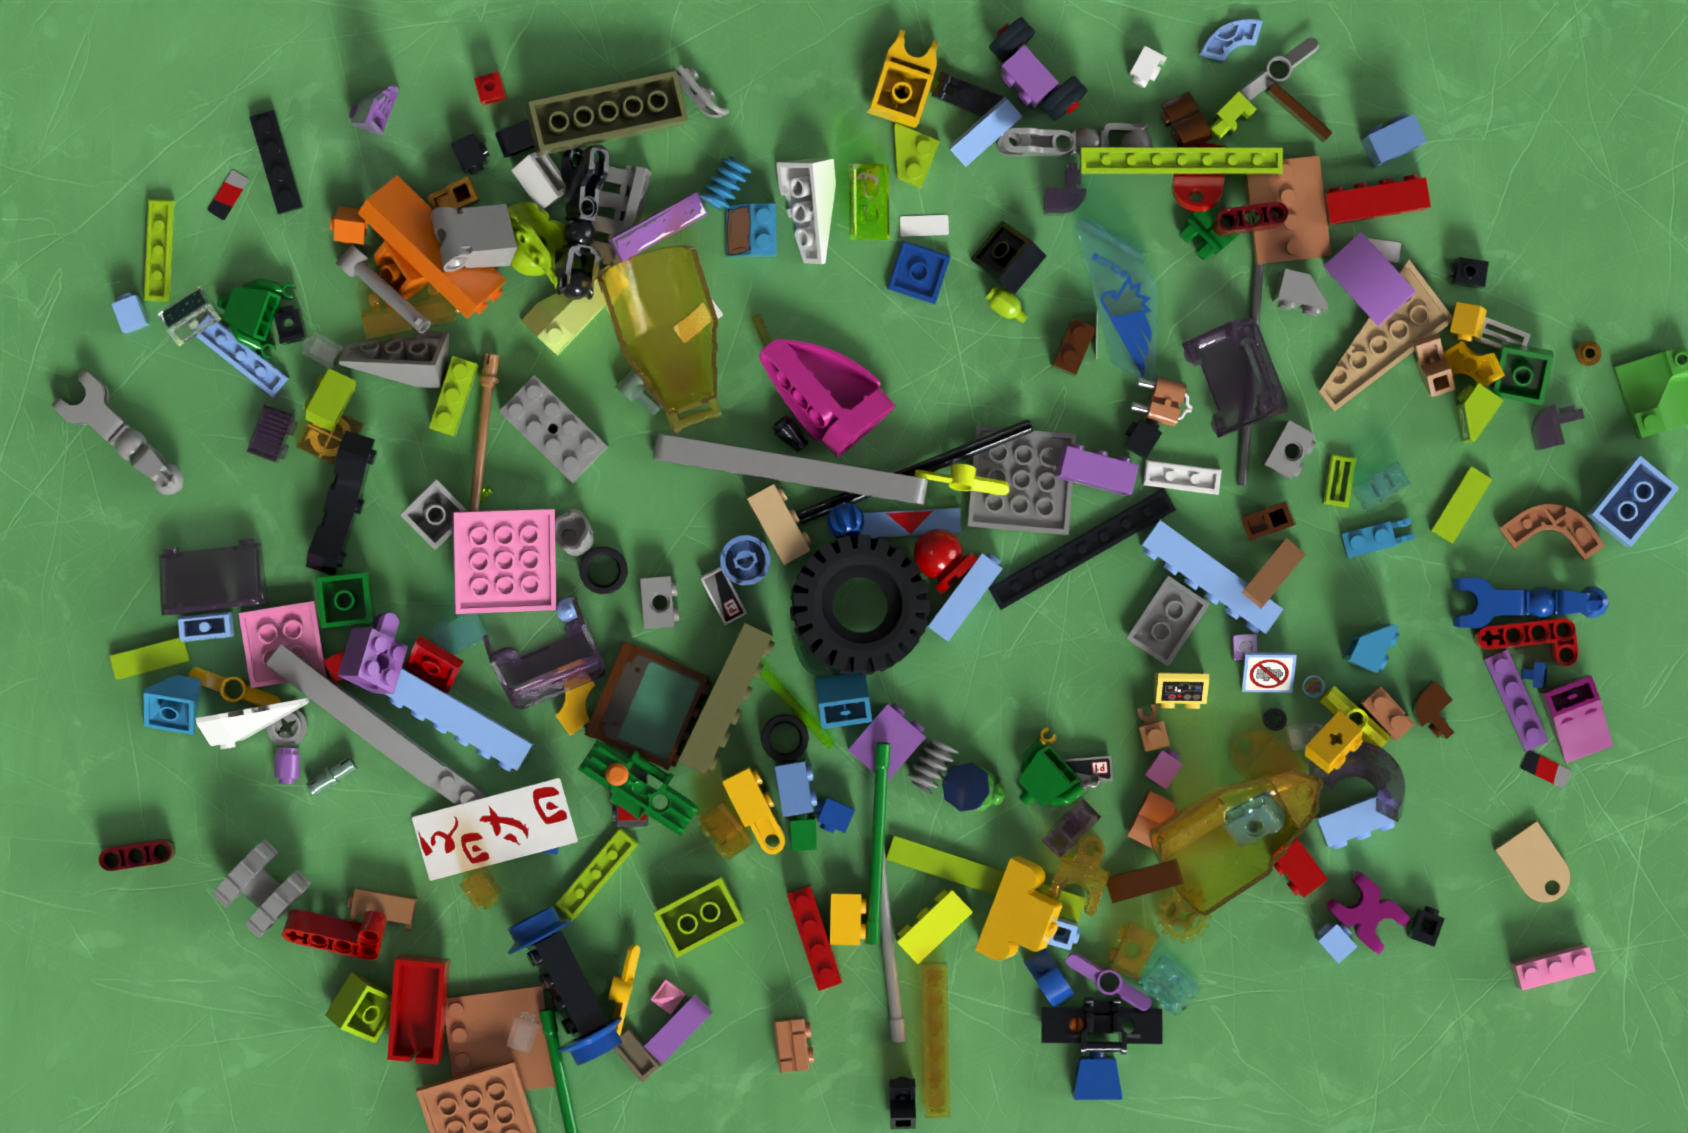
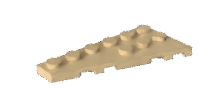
(1382, 347)

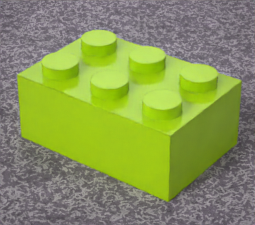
(699, 916)

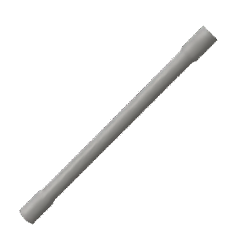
(896, 1020)

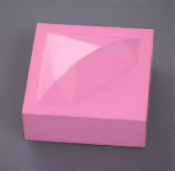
(668, 996)

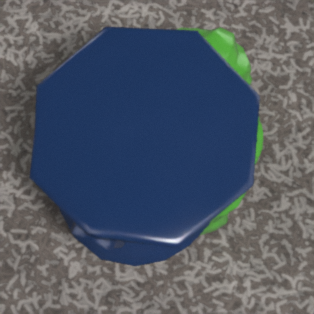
(972, 788)

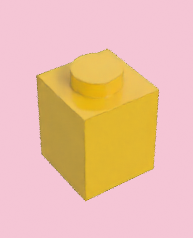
(1468, 321)

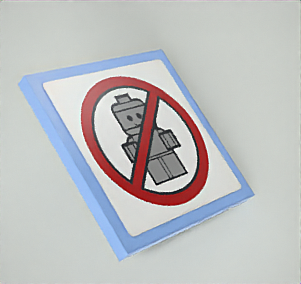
(1268, 672)

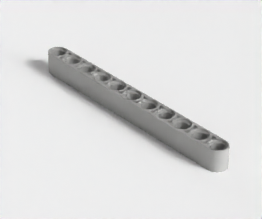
(790, 469)

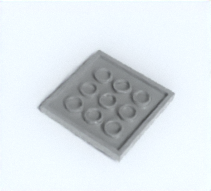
(1035, 497)

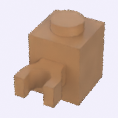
(1152, 732)

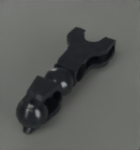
(583, 190)

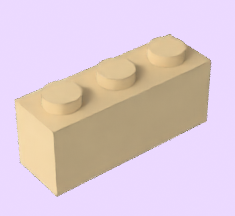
(780, 524)

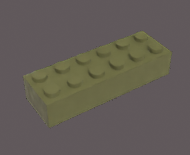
(606, 113)
(726, 697)

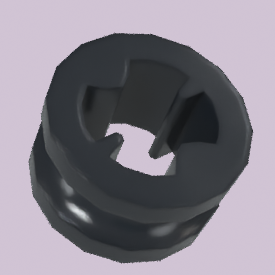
(1278, 712)

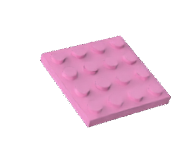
(504, 560)

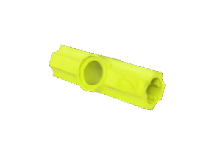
(1336, 701)

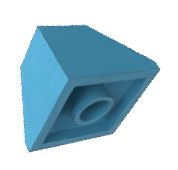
(173, 704)

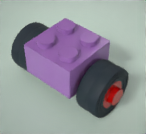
(1029, 76)

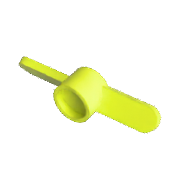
(964, 478)

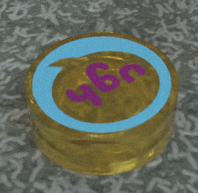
(1313, 686)

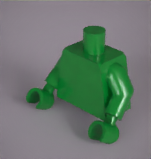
(251, 311)

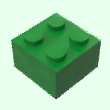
(1525, 373)
(345, 600)

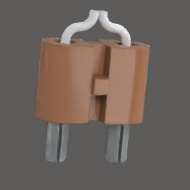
(1164, 401)

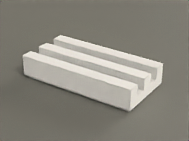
(1524, 335)

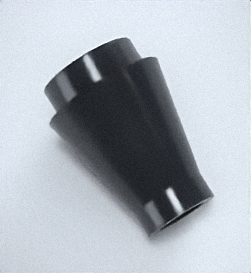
(789, 432)

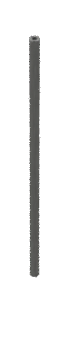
(1246, 433)

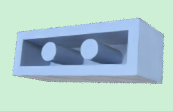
(1352, 821)

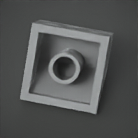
(432, 514)

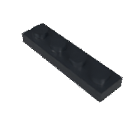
(276, 162)

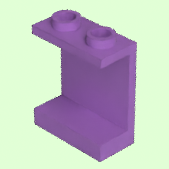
(891, 728)

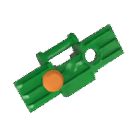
(633, 794)

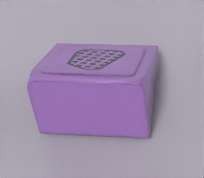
(1242, 644)

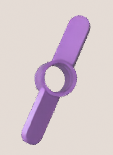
(1122, 989)

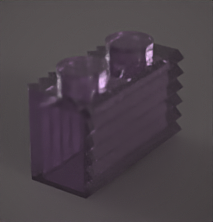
(272, 433)

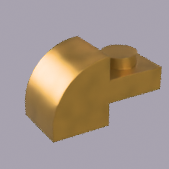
(455, 195)

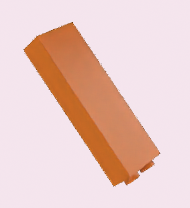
(406, 225)

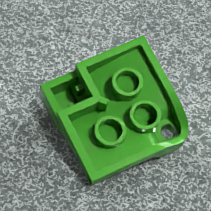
(1655, 391)

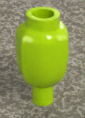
(1005, 304)

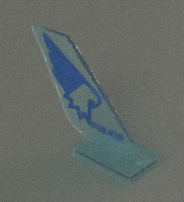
(1124, 297)

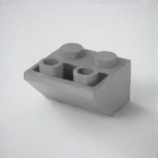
(1299, 291)

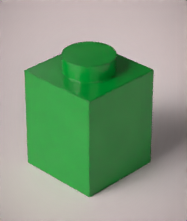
(803, 833)

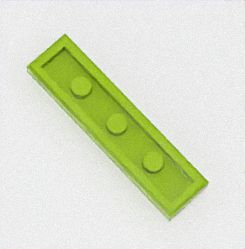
(159, 250)
(596, 873)

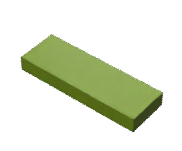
(1461, 505)
(149, 658)

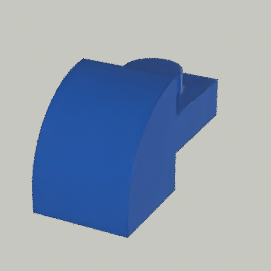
(1049, 978)

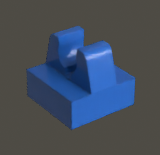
(1538, 675)

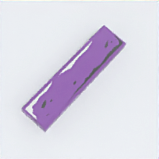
(658, 226)

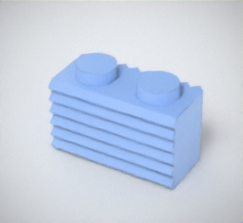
(206, 626)

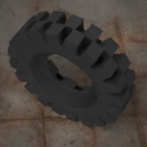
(829, 639)

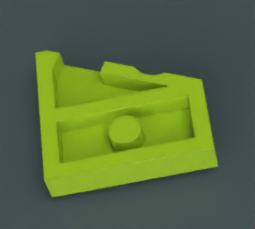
(913, 155)

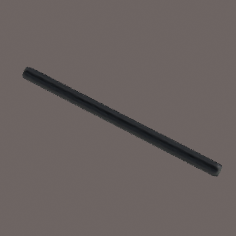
(931, 465)

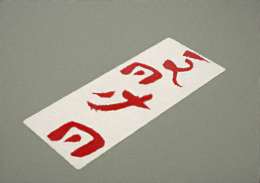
(494, 829)

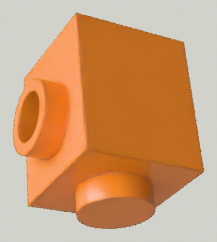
(348, 226)

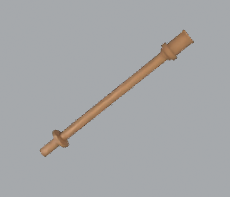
(488, 381)

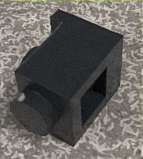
(296, 332)
(1430, 934)

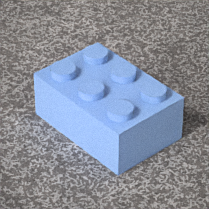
(1632, 501)

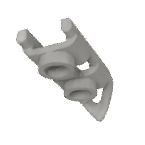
(704, 94)

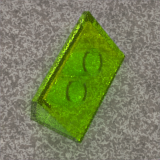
(869, 202)

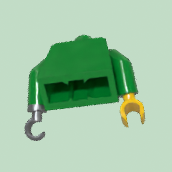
(1049, 777)

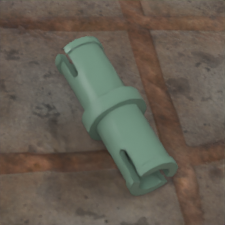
(331, 775)

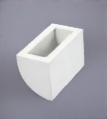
(540, 179)

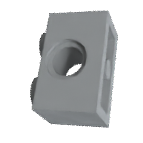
(1276, 458)
(649, 590)

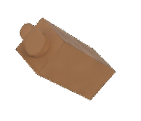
(393, 906)

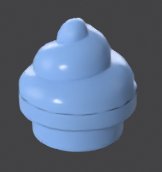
(565, 609)

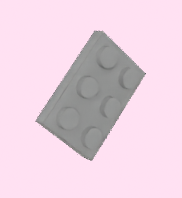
(1167, 621)

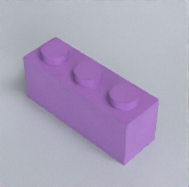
(1096, 470)

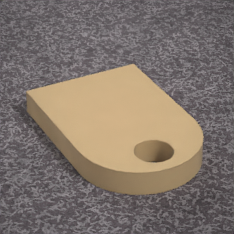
(1534, 862)

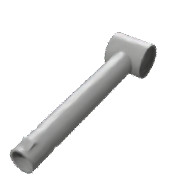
(354, 263)

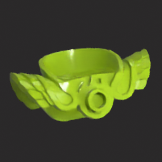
(531, 255)

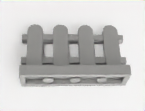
(621, 202)

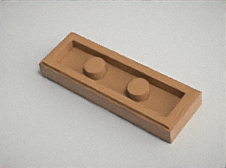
(1273, 573)

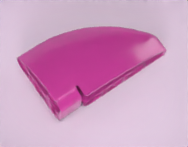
(826, 392)

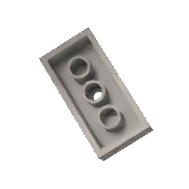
(571, 447)

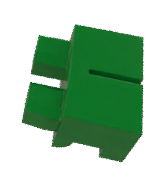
(1198, 225)

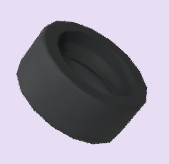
(584, 570)
(784, 757)

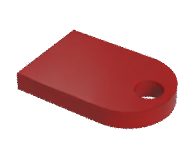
(1207, 186)

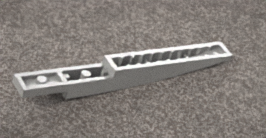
(373, 727)

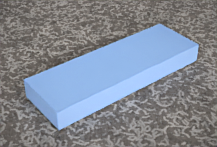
(985, 131)

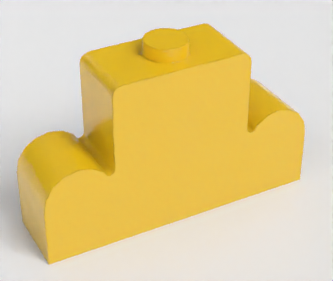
(1019, 913)

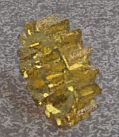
(1170, 919)

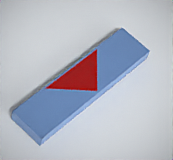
(911, 522)

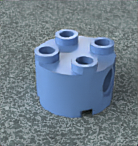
(745, 560)

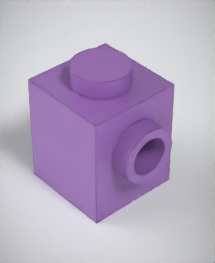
(1163, 768)

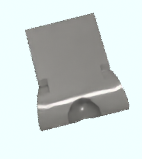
(474, 236)

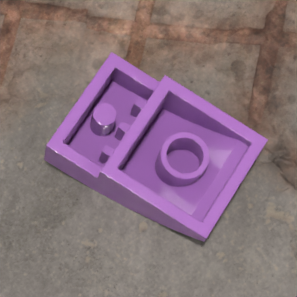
(1369, 279)

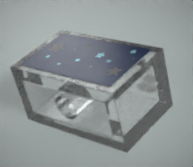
(189, 316)

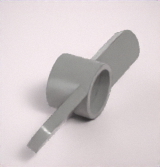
(1290, 60)

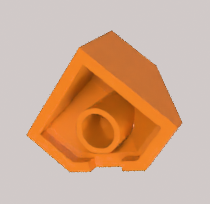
(398, 271)

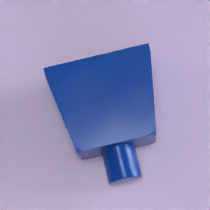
(1097, 1078)

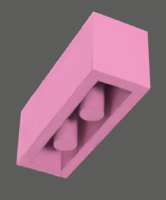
(1553, 967)

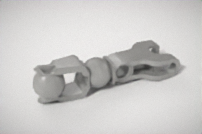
(1043, 142)
(129, 443)

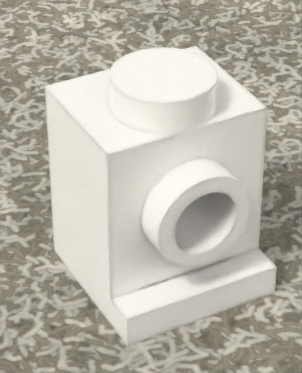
(1146, 67)

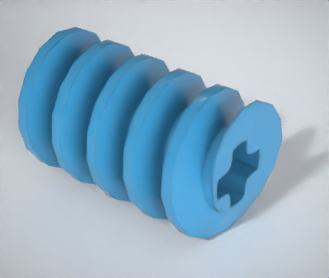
(725, 183)

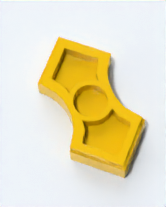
(1482, 368)
(574, 711)

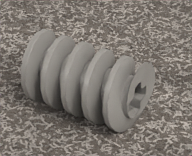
(931, 765)

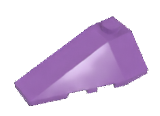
(374, 110)

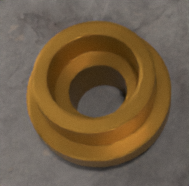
(1580, 353)

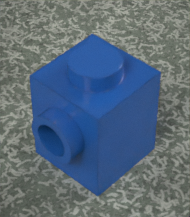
(834, 815)

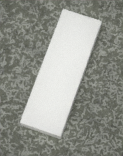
(1182, 477)

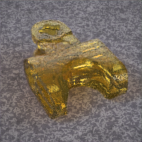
(1082, 871)

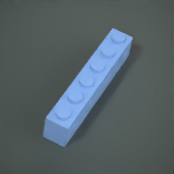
(1209, 575)
(461, 720)

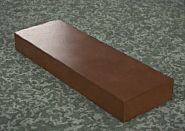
(1299, 112)
(1144, 880)

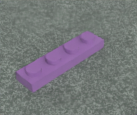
(1516, 700)

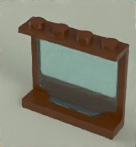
(648, 705)

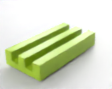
(1342, 459)

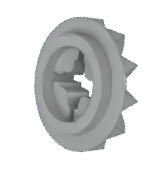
(285, 738)

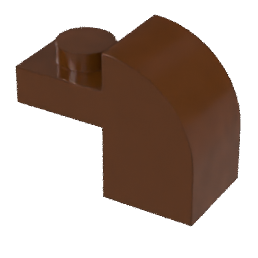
(1268, 520)
(1428, 705)

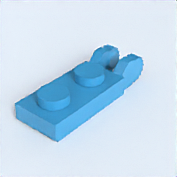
(1374, 538)

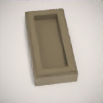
(636, 1055)

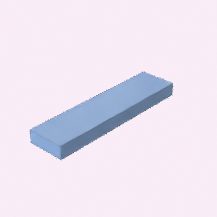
(244, 359)

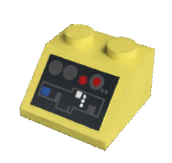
(1180, 688)

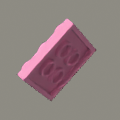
(266, 629)

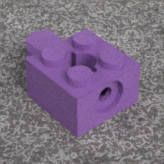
(373, 645)

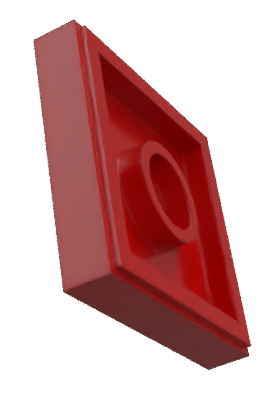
(433, 664)

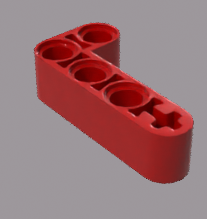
(1524, 637)
(336, 934)

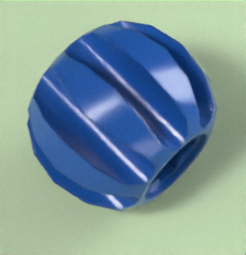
(845, 521)

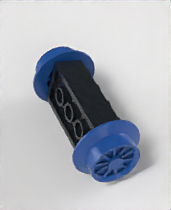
(566, 985)

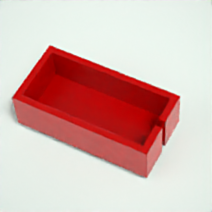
(418, 1009)

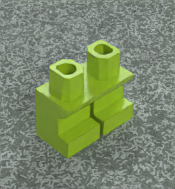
(1229, 113)

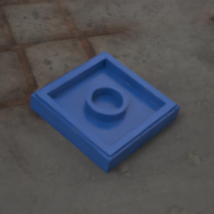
(918, 272)

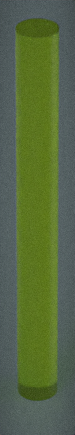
(795, 706)

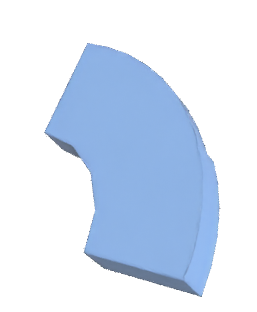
(1229, 37)

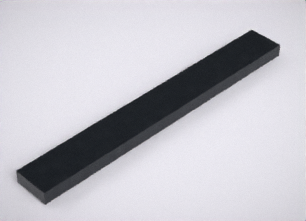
(1082, 549)

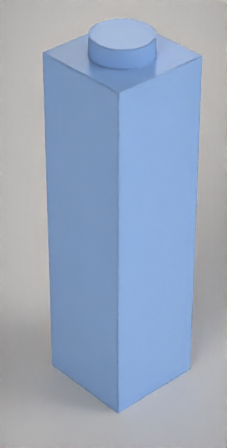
(965, 596)

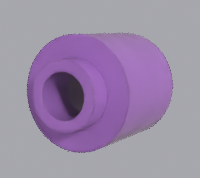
(287, 765)

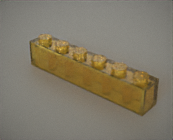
(935, 1039)

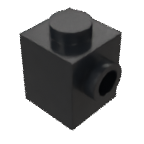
(471, 154)
(1468, 272)
(1142, 437)

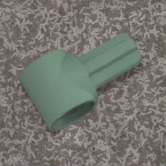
(635, 389)

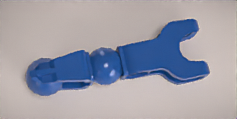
(1538, 602)

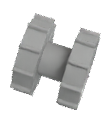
(261, 888)

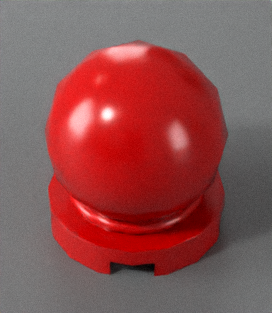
(942, 557)

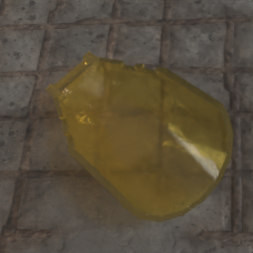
(666, 328)

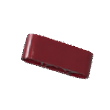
(1239, 224)
(125, 857)

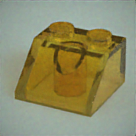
(726, 830)

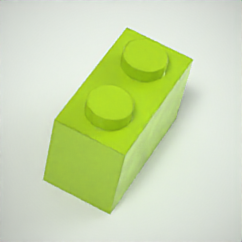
(329, 400)

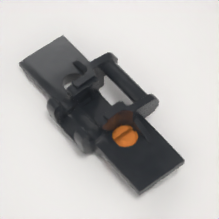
(1100, 1017)

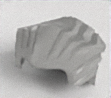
(573, 533)

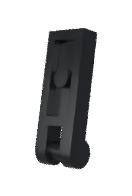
(965, 95)

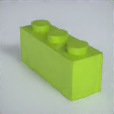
(454, 396)

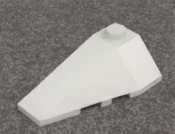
(810, 197)
(235, 726)

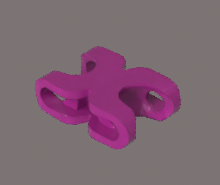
(1368, 912)

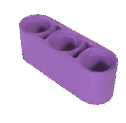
(678, 1028)

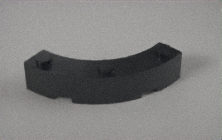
(342, 503)

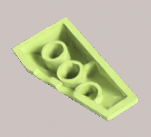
(561, 319)

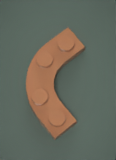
(1555, 518)

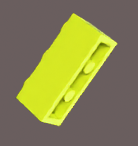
(933, 925)

